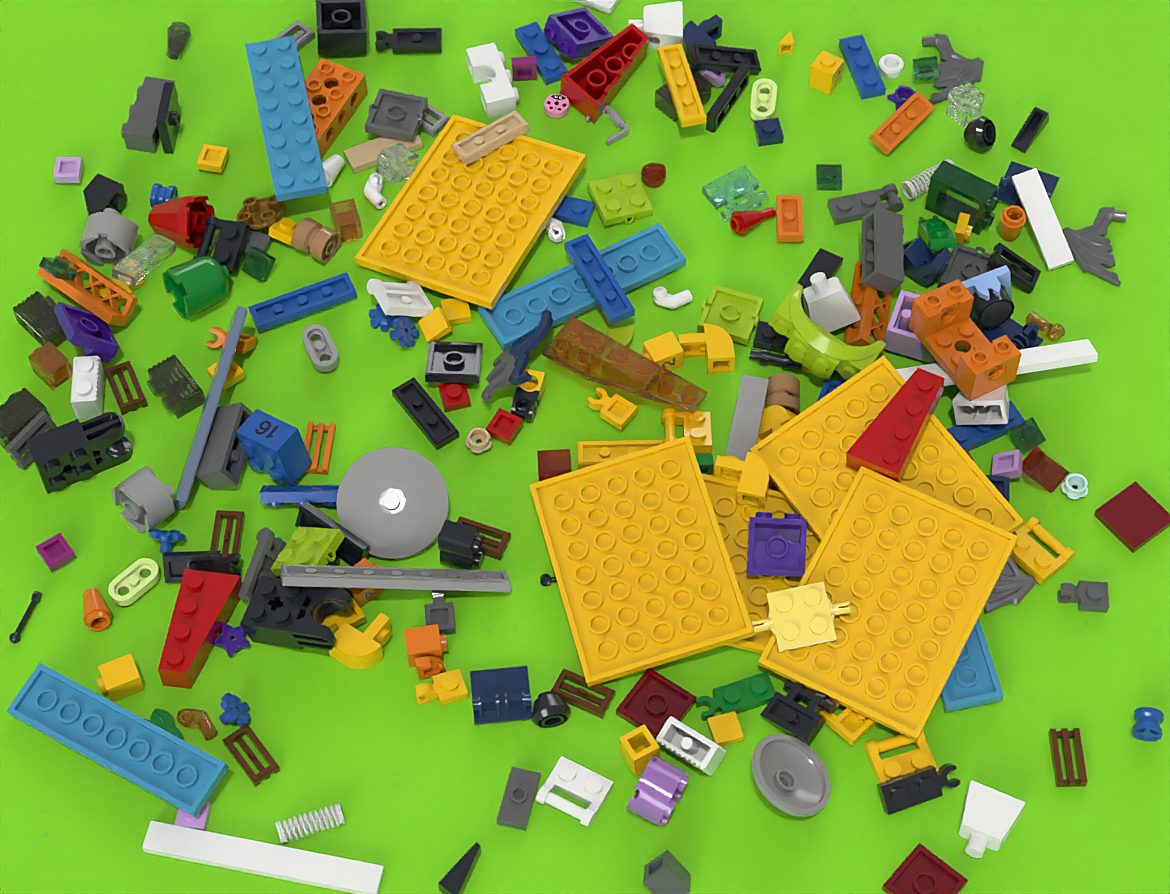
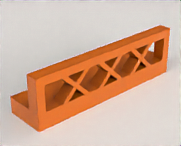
(91, 299)
(866, 301)

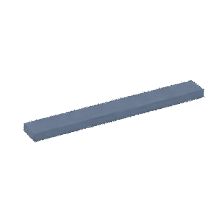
(209, 408)

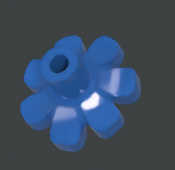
(380, 319)
(404, 331)
(167, 538)
(234, 710)

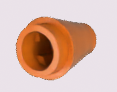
(1012, 221)
(95, 611)

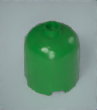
(197, 284)

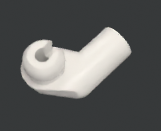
(373, 191)
(555, 230)
(670, 301)

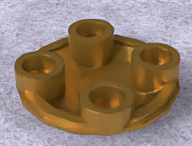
(261, 212)

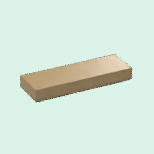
(490, 137)
(366, 154)

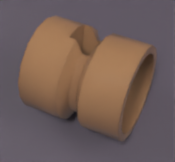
(314, 238)
(784, 391)

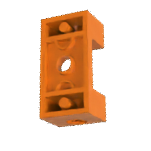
(944, 323)

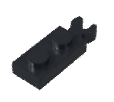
(410, 40)
(209, 561)
(915, 787)

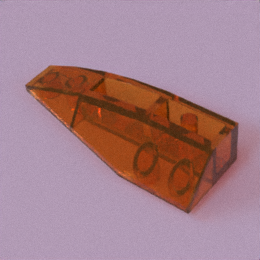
(619, 367)

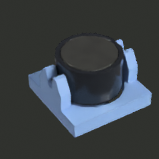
(992, 297)

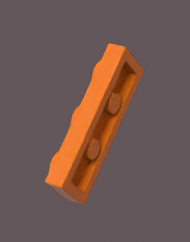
(902, 123)

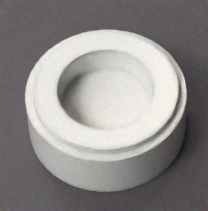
(891, 66)

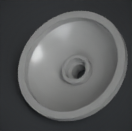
(791, 775)

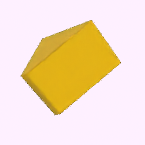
(786, 44)

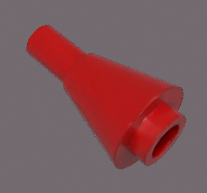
(744, 221)

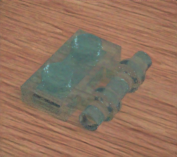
(731, 187)

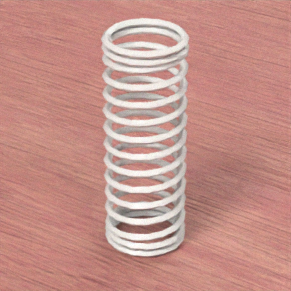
(914, 193)
(337, 815)

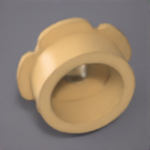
(475, 435)

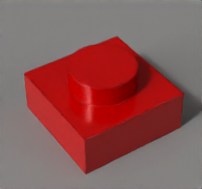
(454, 396)
(504, 426)

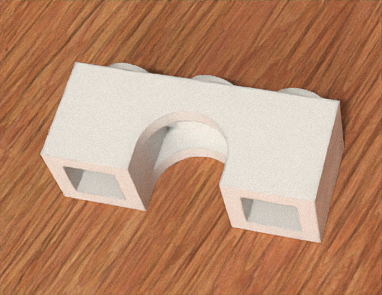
(488, 65)

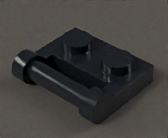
(229, 243)

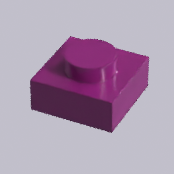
(524, 68)
(55, 552)

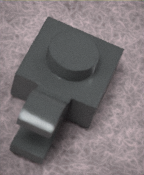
(1089, 595)
(440, 613)

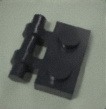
(770, 341)
(793, 717)

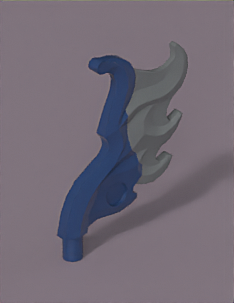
(514, 360)

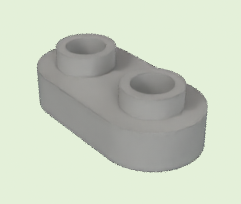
(321, 349)

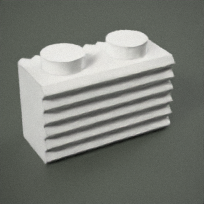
(87, 387)
(690, 746)

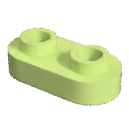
(763, 99)
(132, 581)

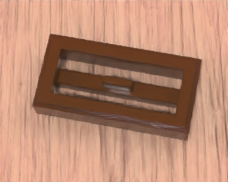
(131, 404)
(230, 515)
(490, 547)
(578, 702)
(1065, 735)
(264, 773)

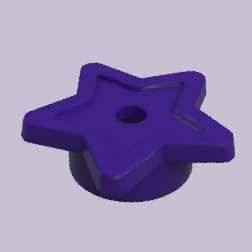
(900, 92)
(232, 646)

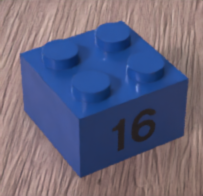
(274, 447)

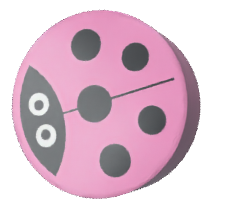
(556, 106)

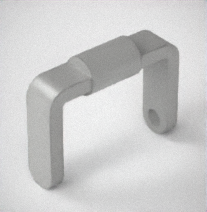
(618, 121)

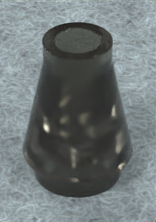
(177, 39)

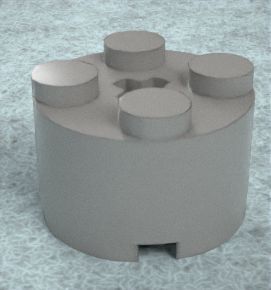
(108, 237)
(144, 500)

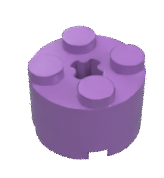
(657, 791)

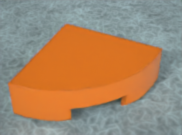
(429, 666)

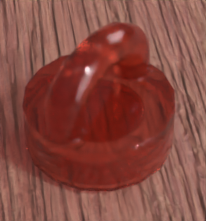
(653, 175)

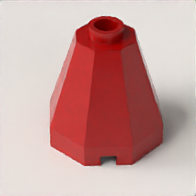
(182, 219)

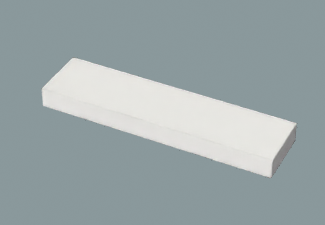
(1042, 219)

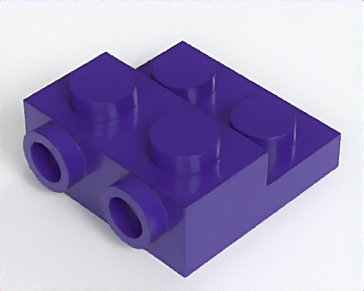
(576, 32)
(88, 331)
(777, 545)

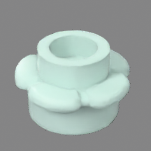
(1075, 480)

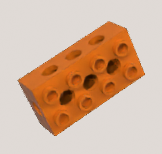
(333, 98)

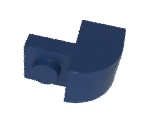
(704, 33)
(922, 264)

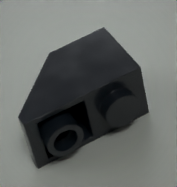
(104, 194)

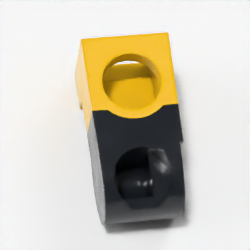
(528, 396)

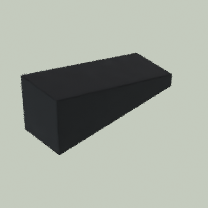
(1031, 129)
(457, 878)

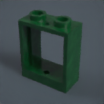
(966, 185)

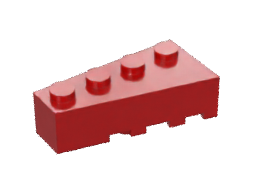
(603, 73)
(898, 428)
(197, 619)

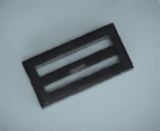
(1017, 276)

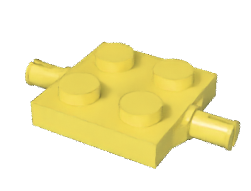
(801, 616)

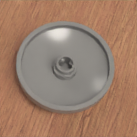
(393, 502)

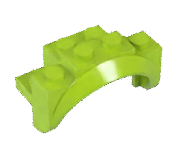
(816, 346)

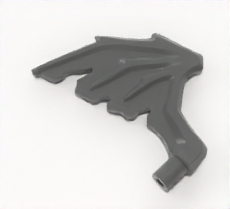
(955, 68)
(1091, 249)
(1010, 587)

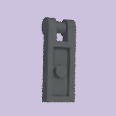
(856, 206)
(261, 562)

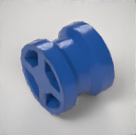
(162, 194)
(1148, 724)

